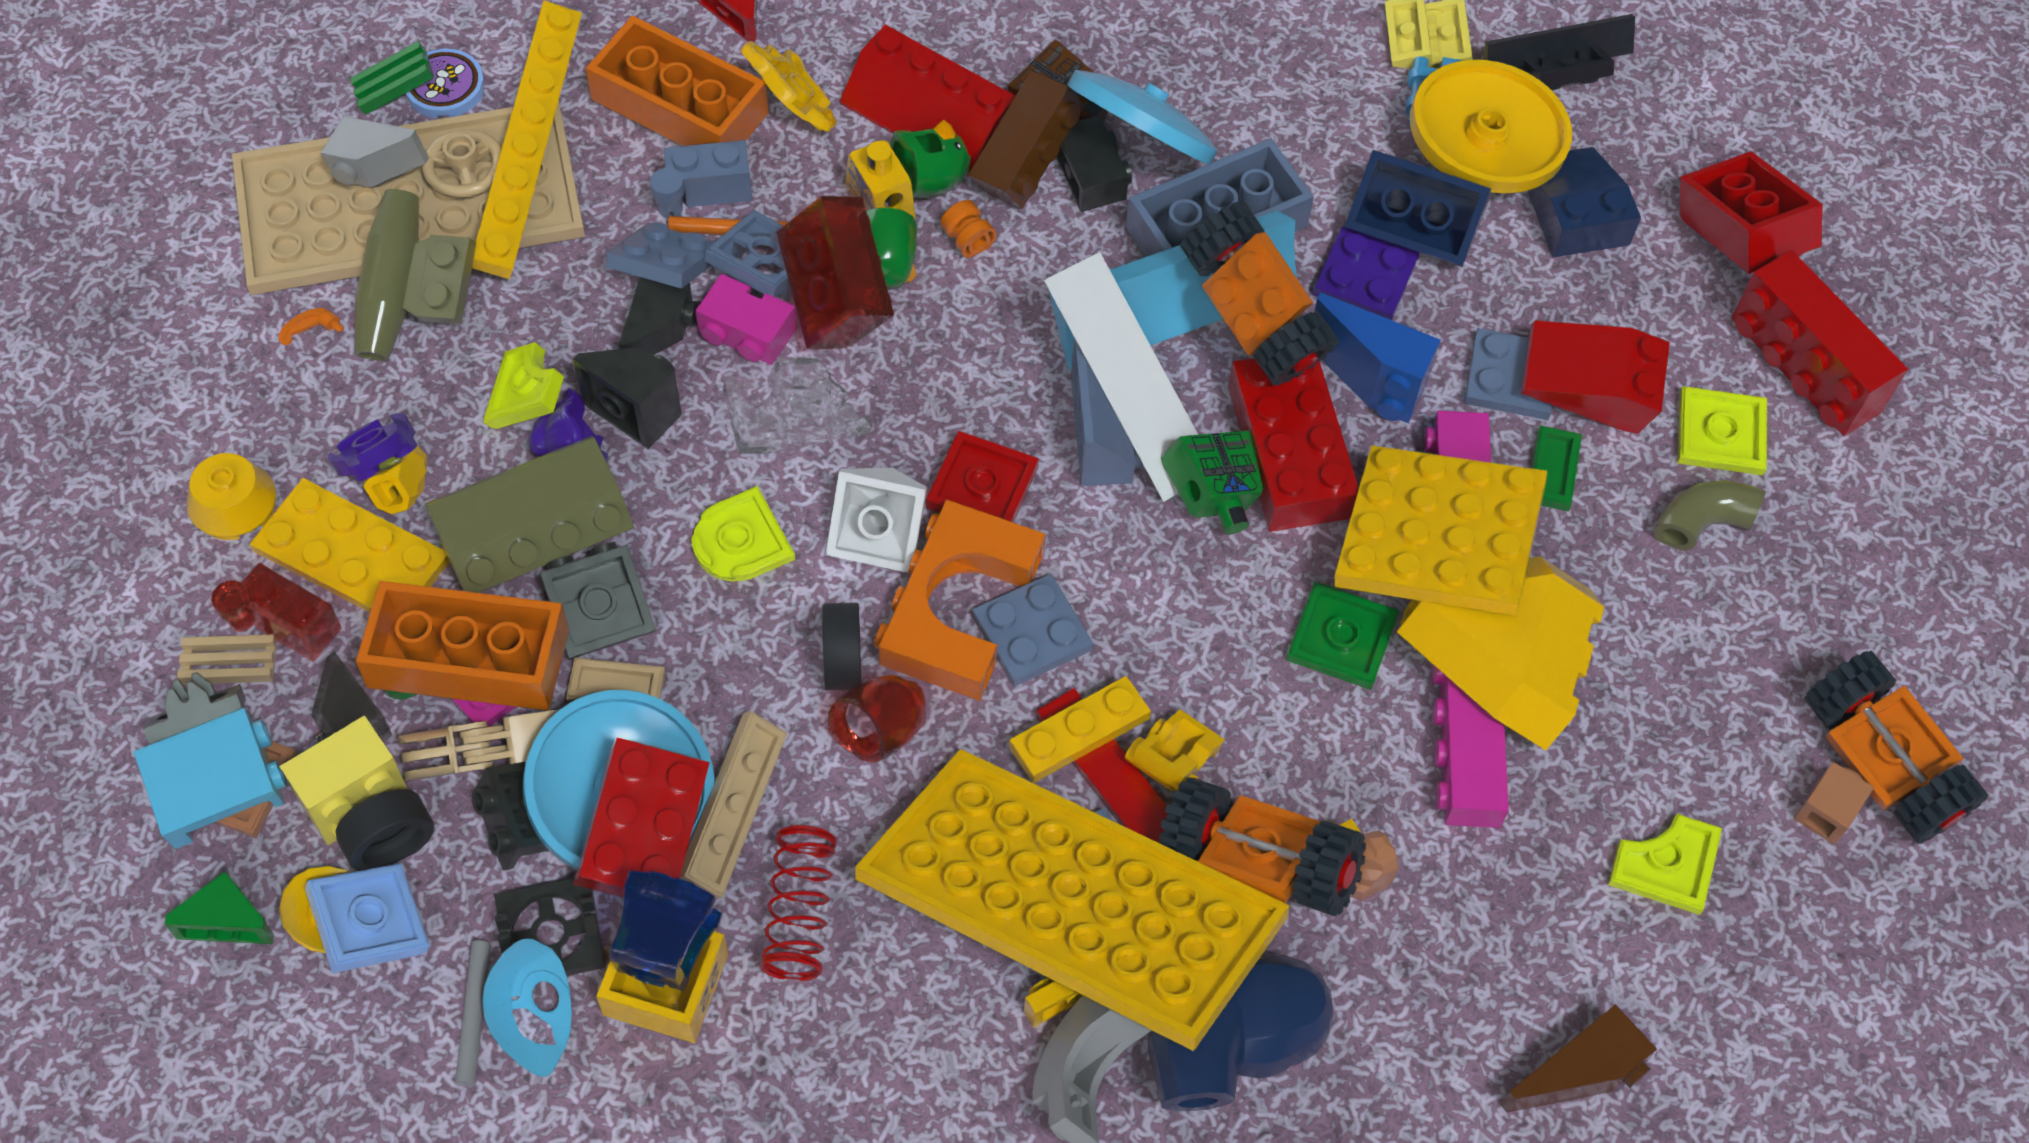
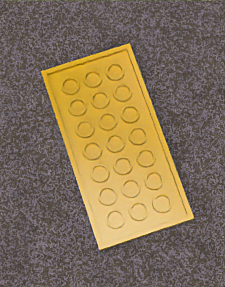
(1075, 897)

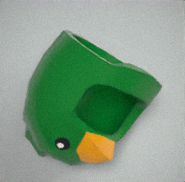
(932, 159)
(896, 244)

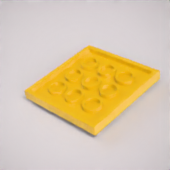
(1442, 530)

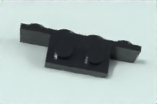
(1568, 52)

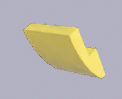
(1427, 31)

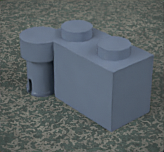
(702, 176)

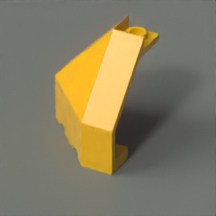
(1519, 664)

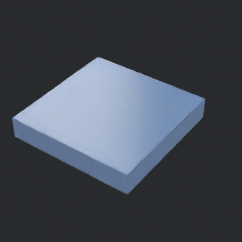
(366, 917)

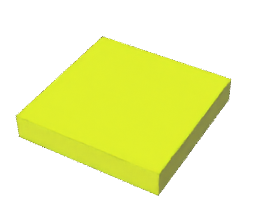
(1722, 430)

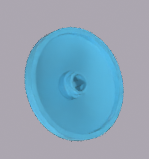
(1146, 111)
(571, 756)

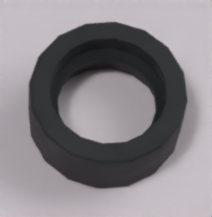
(841, 645)
(384, 829)

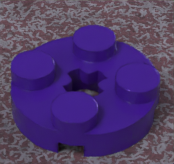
(372, 445)

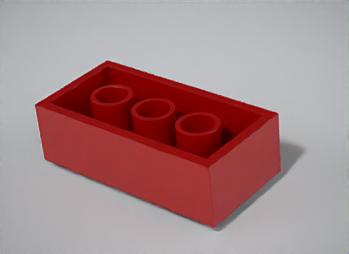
(1818, 343)
(1296, 446)

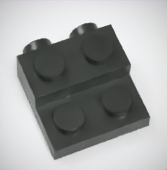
(599, 599)

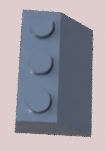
(1102, 443)

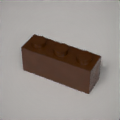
(1026, 139)

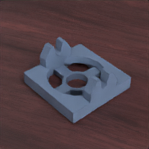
(748, 233)

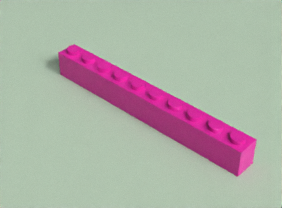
(1472, 740)

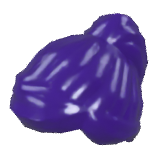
(562, 427)

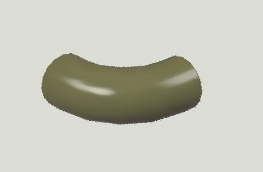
(1707, 505)

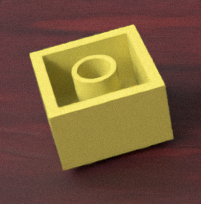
(341, 775)

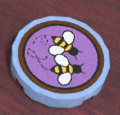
(455, 85)

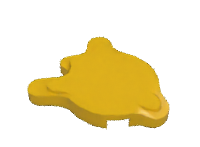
(791, 84)

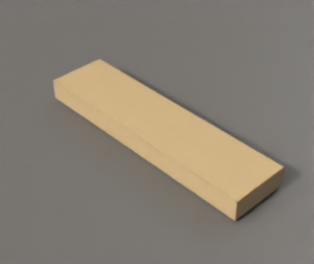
(732, 804)

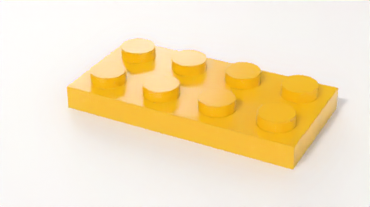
(344, 546)

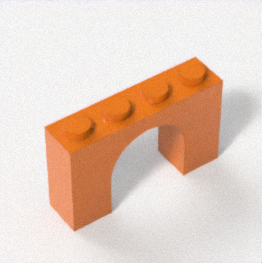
(956, 544)

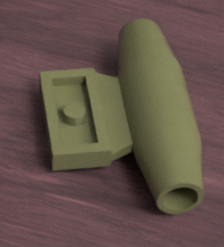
(407, 275)

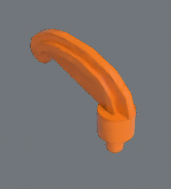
(308, 320)

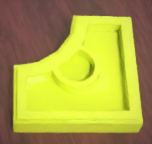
(522, 388)
(1670, 867)

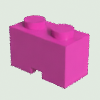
(745, 322)

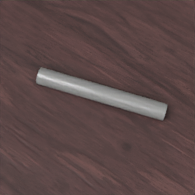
(472, 1014)

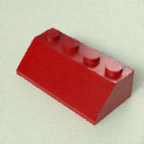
(915, 89)

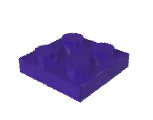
(1366, 273)

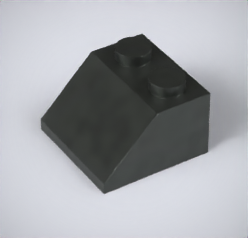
(630, 391)

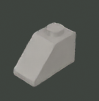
(371, 152)

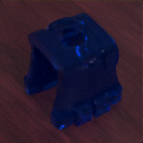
(662, 928)

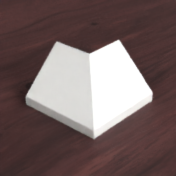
(876, 517)

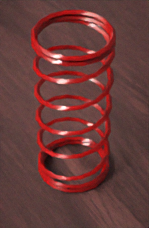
(821, 851)

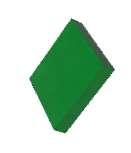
(1342, 635)

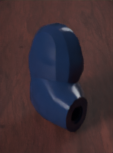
(1266, 1027)

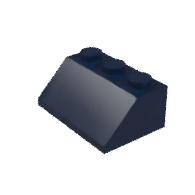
(1418, 208)

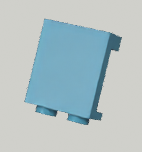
(209, 774)

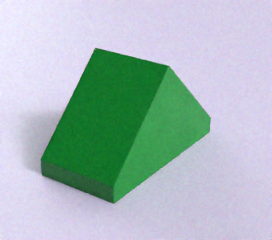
(218, 915)

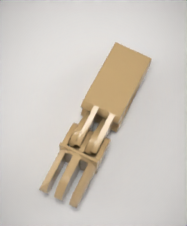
(517, 730)

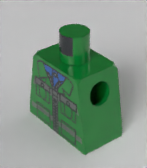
(1216, 476)

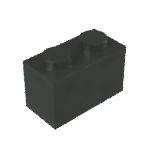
(1093, 165)

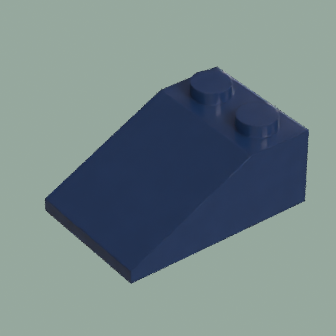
(1585, 206)

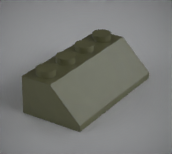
(529, 515)

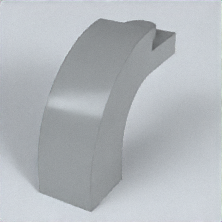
(1075, 1064)

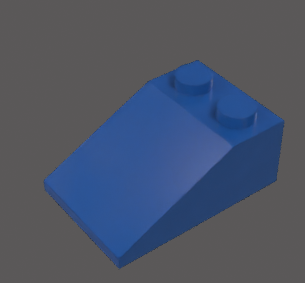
(1378, 358)

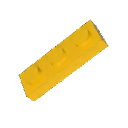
(1079, 729)

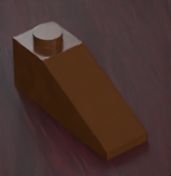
(1587, 1066)

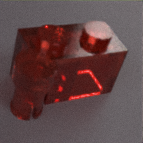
(277, 608)

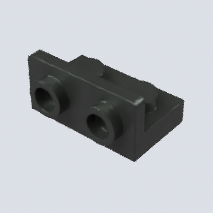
(502, 807)

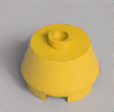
(230, 496)

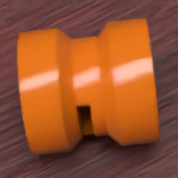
(966, 226)

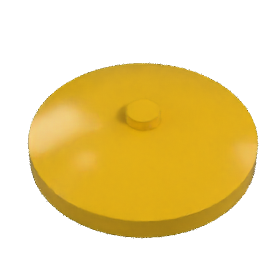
(1491, 125)

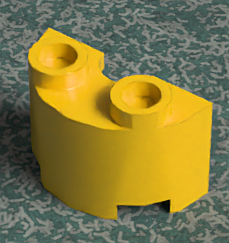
(1174, 749)

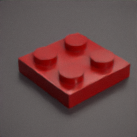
(983, 477)

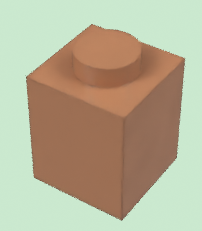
(1834, 802)

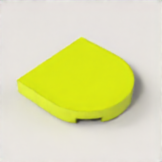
(740, 538)

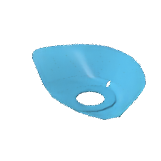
(516, 975)

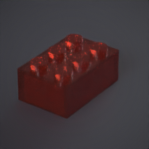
(835, 272)

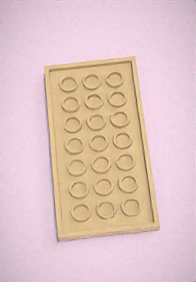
(314, 230)

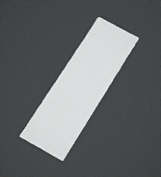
(1122, 363)

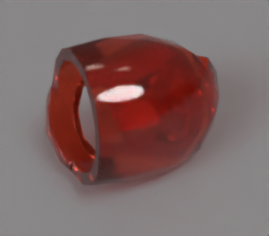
(893, 706)

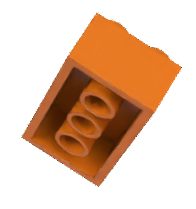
(675, 87)
(463, 645)

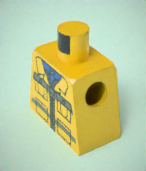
(878, 174)

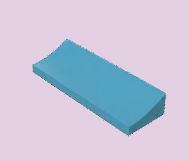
(1168, 290)

